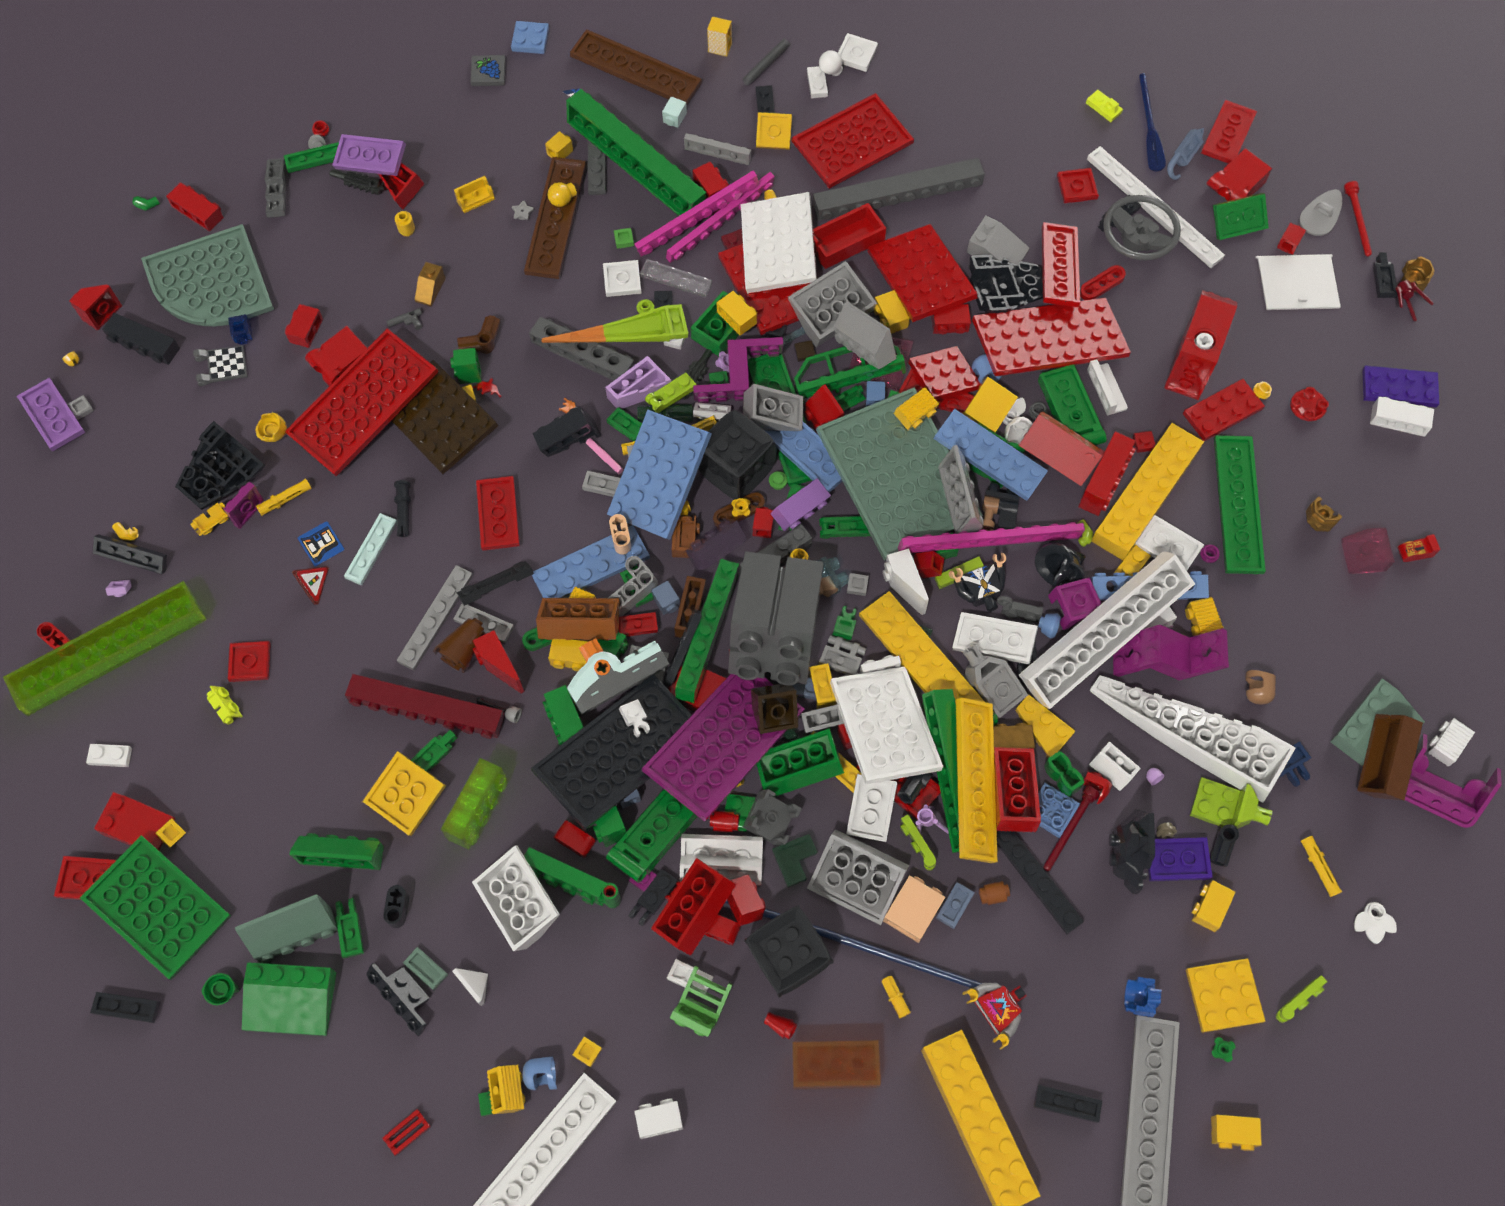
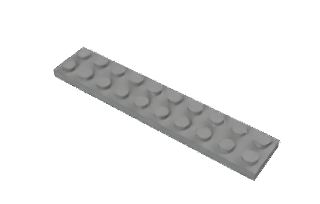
(1150, 1112)

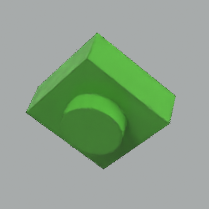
(623, 238)

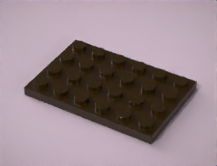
(444, 421)

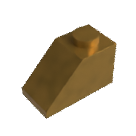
(429, 284)

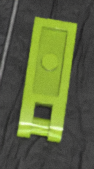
(670, 393)
(918, 843)
(1300, 1000)

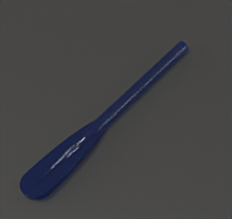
(1155, 151)

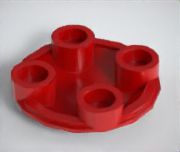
(1309, 404)

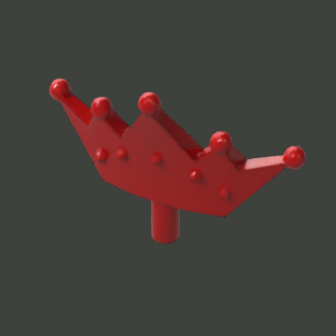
(487, 387)

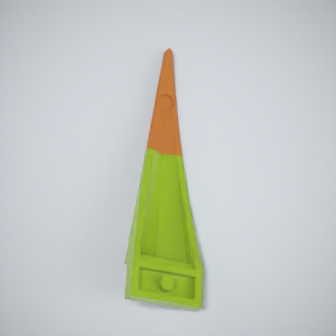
(651, 326)

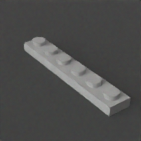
(434, 618)

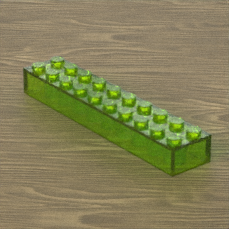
(104, 648)

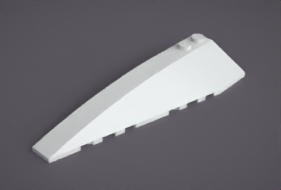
(1215, 743)

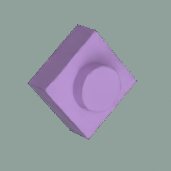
(118, 588)

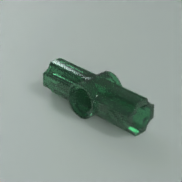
(679, 412)

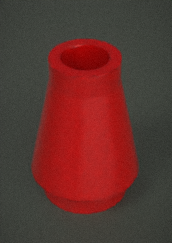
(781, 1025)

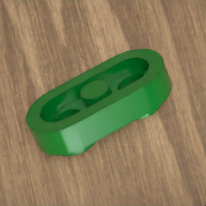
(533, 635)

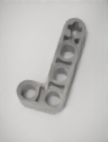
(635, 583)

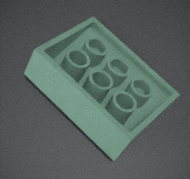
(1356, 732)
(288, 928)

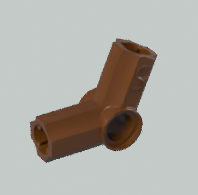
(488, 333)

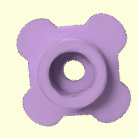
(723, 357)

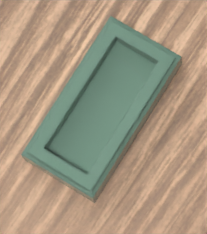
(425, 968)

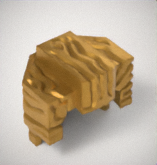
(1418, 271)
(1321, 517)

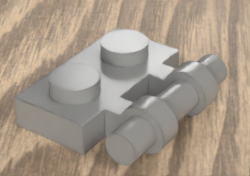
(842, 661)

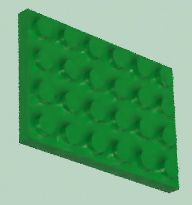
(155, 907)

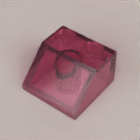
(1368, 551)

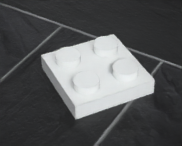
(857, 52)
(622, 278)

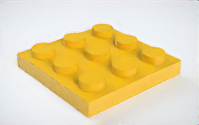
(404, 793)
(1225, 995)

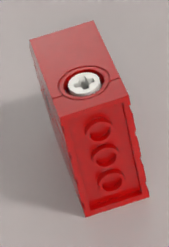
(1201, 344)

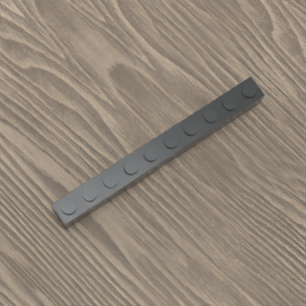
(899, 188)

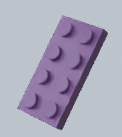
(369, 154)
(50, 414)

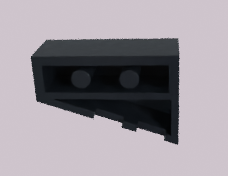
(565, 431)

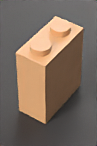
(914, 908)

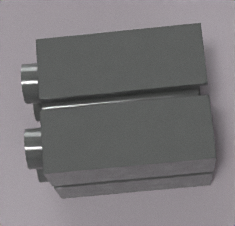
(774, 618)

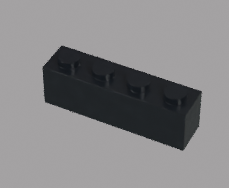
(141, 339)

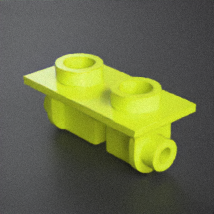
(220, 697)

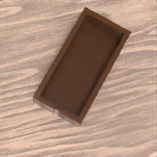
(1390, 756)

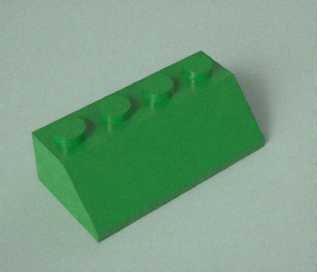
(800, 763)
(338, 852)

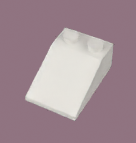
(905, 579)

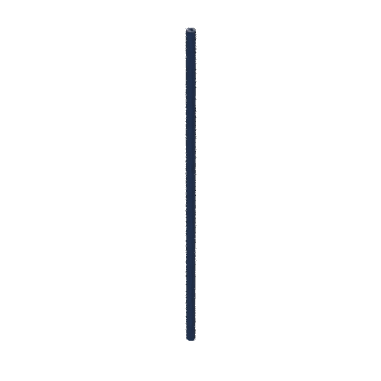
(886, 954)

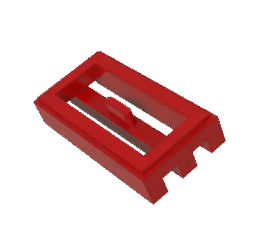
(405, 1122)

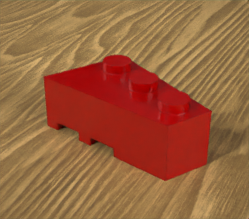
(403, 186)

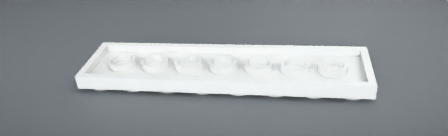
(550, 1146)

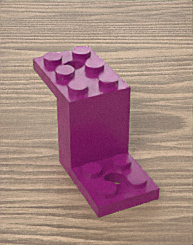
(738, 369)
(1172, 653)

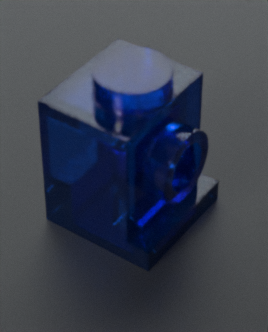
(241, 332)

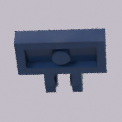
(1297, 760)

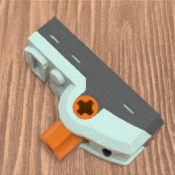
(594, 688)

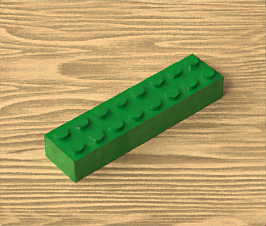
(566, 723)

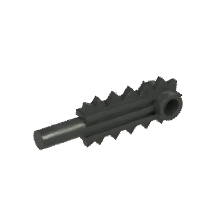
(360, 181)
(697, 369)

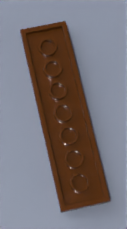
(635, 67)
(554, 222)

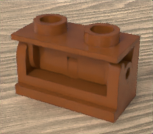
(684, 535)

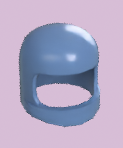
(982, 367)
(539, 1065)

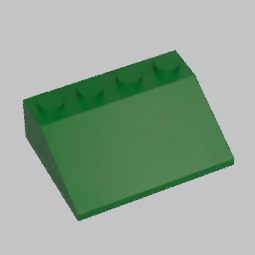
(287, 998)

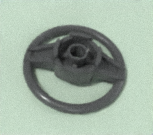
(1139, 231)

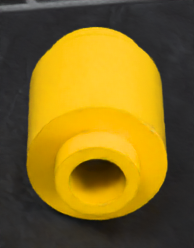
(404, 223)

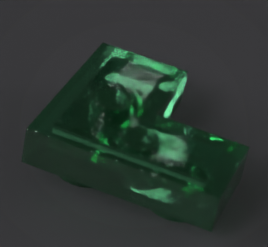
(788, 859)

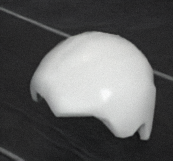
(1017, 429)

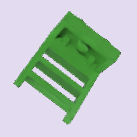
(696, 1014)

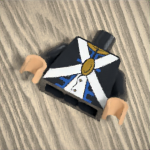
(982, 584)

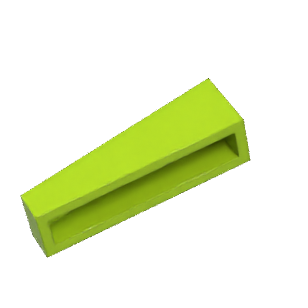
(944, 580)

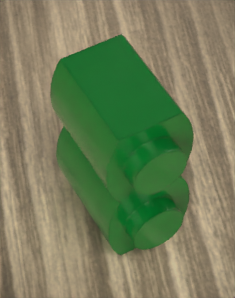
(1060, 770)

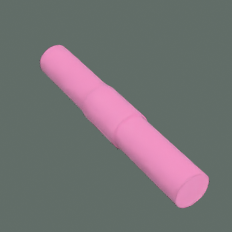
(604, 456)

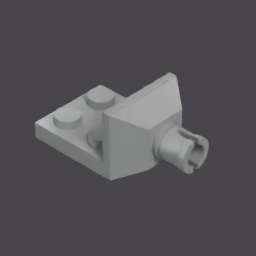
(993, 681)

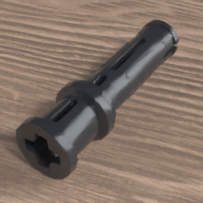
(402, 500)

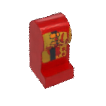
(1419, 549)

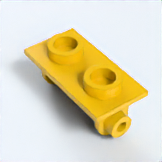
(205, 524)

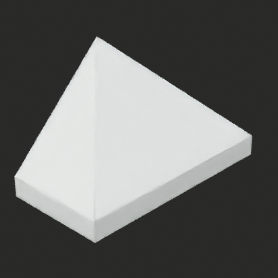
(474, 982)

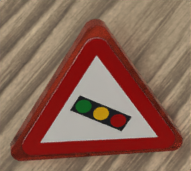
(312, 581)

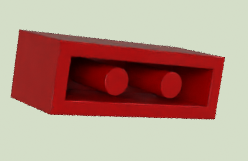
(195, 206)

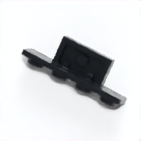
(402, 994)

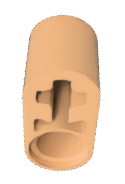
(622, 535)

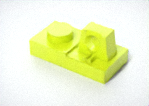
(1104, 105)

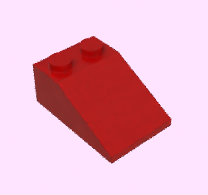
(493, 656)
(129, 819)

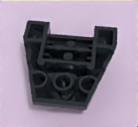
(1004, 284)
(217, 467)
(1133, 849)

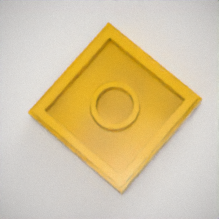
(773, 131)

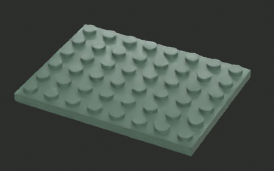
(890, 472)

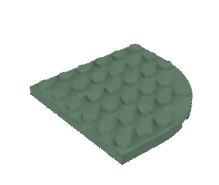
(209, 279)

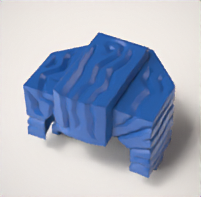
(1142, 997)

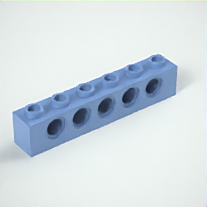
(1099, 581)

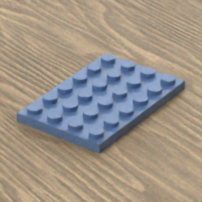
(659, 474)

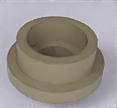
(1166, 831)

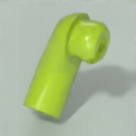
(1087, 535)

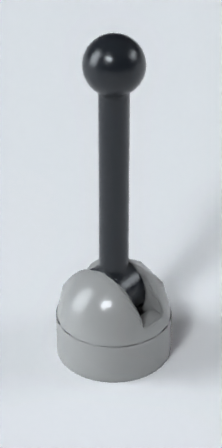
(512, 713)

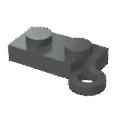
(1020, 610)

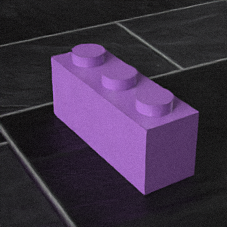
(801, 505)

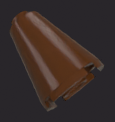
(457, 646)

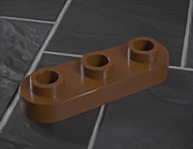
(726, 512)

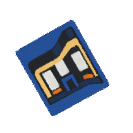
(320, 543)

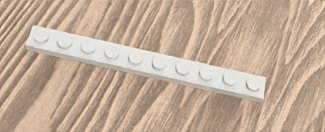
(1132, 186)

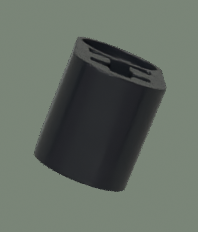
(391, 906)

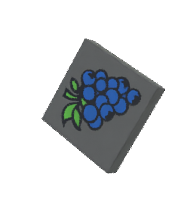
(488, 70)

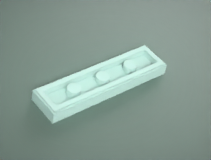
(370, 549)

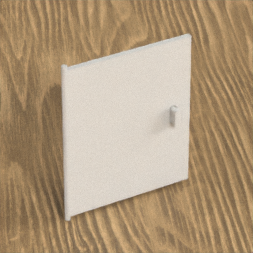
(1298, 282)

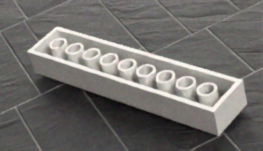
(1107, 629)

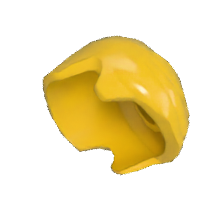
(271, 427)

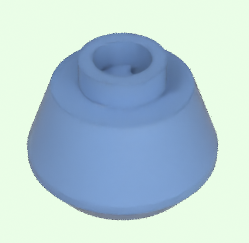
(1050, 624)

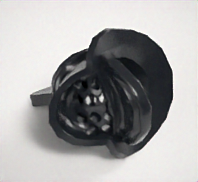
(1059, 564)

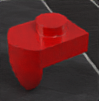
(1101, 784)

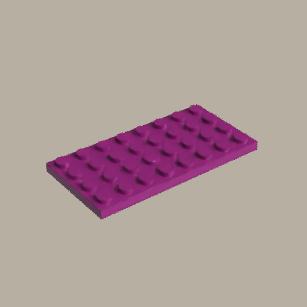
(713, 748)

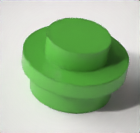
(777, 480)

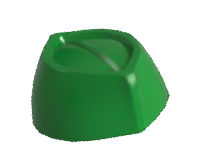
(219, 989)

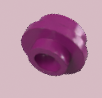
(1209, 549)

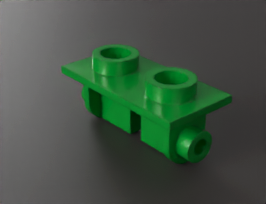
(850, 397)

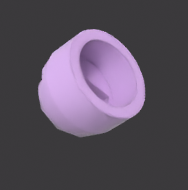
(1154, 776)

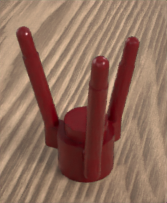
(1406, 290)

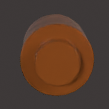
(994, 893)

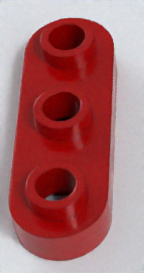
(1106, 278)

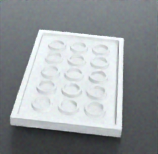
(778, 243)
(885, 725)

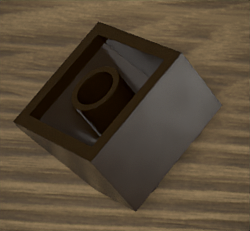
(775, 708)

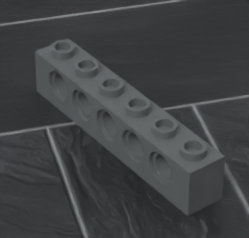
(585, 358)

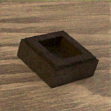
(804, 350)

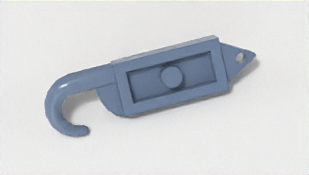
(1185, 151)

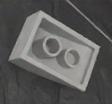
(996, 240)
(773, 408)

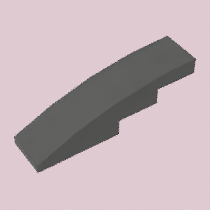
(275, 187)

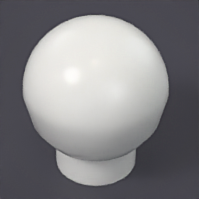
(831, 63)

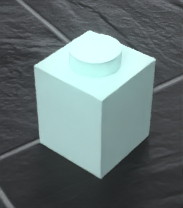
(674, 112)

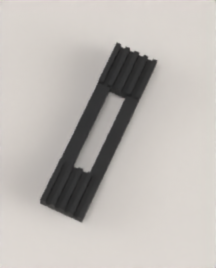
(472, 593)

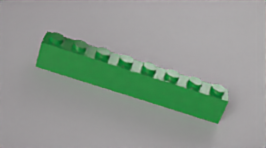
(706, 631)
(941, 721)

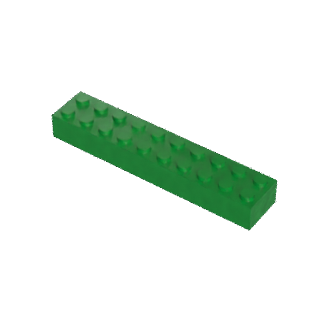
(633, 153)

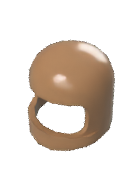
(1260, 691)

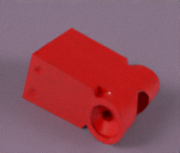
(1240, 177)
(336, 355)

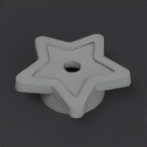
(522, 215)

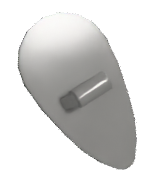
(1322, 213)

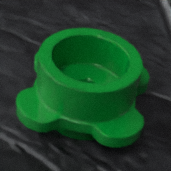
(1217, 1049)

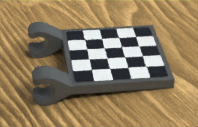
(222, 363)

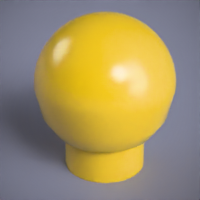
(561, 193)

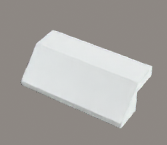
(726, 854)

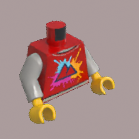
(998, 1008)

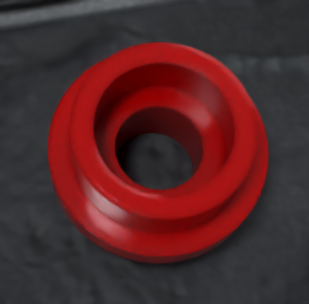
(320, 128)

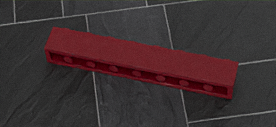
(425, 706)

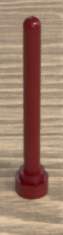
(1089, 795)

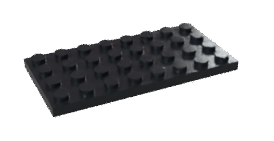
(606, 758)

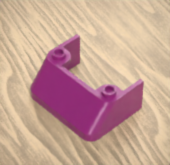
(1446, 799)

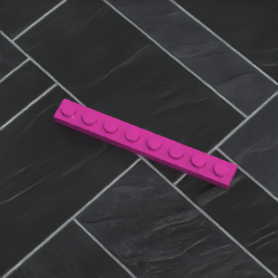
(697, 213)
(717, 219)

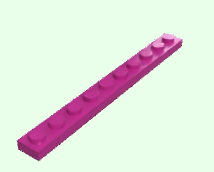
(991, 538)

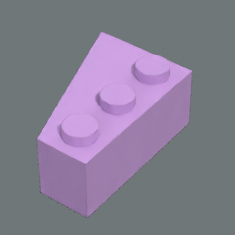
(636, 384)

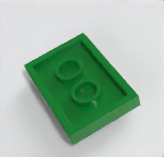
(1240, 216)

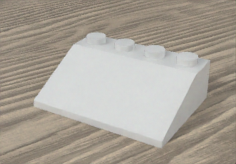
(516, 899)

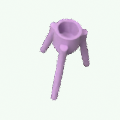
(928, 818)

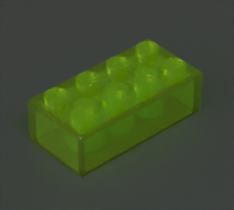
(474, 804)

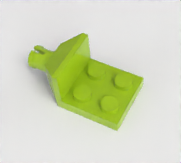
(1227, 805)

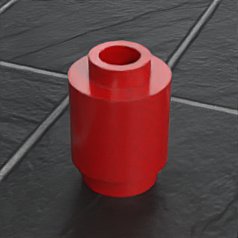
(724, 821)

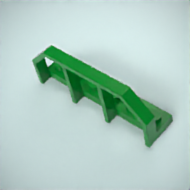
(843, 378)

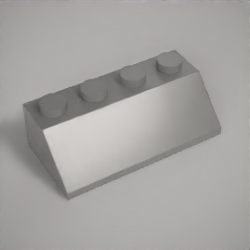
(864, 336)

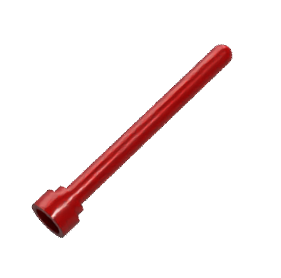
(1351, 189)

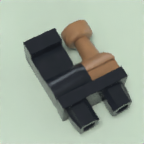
(1001, 504)

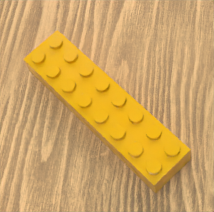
(1147, 491)
(979, 1121)

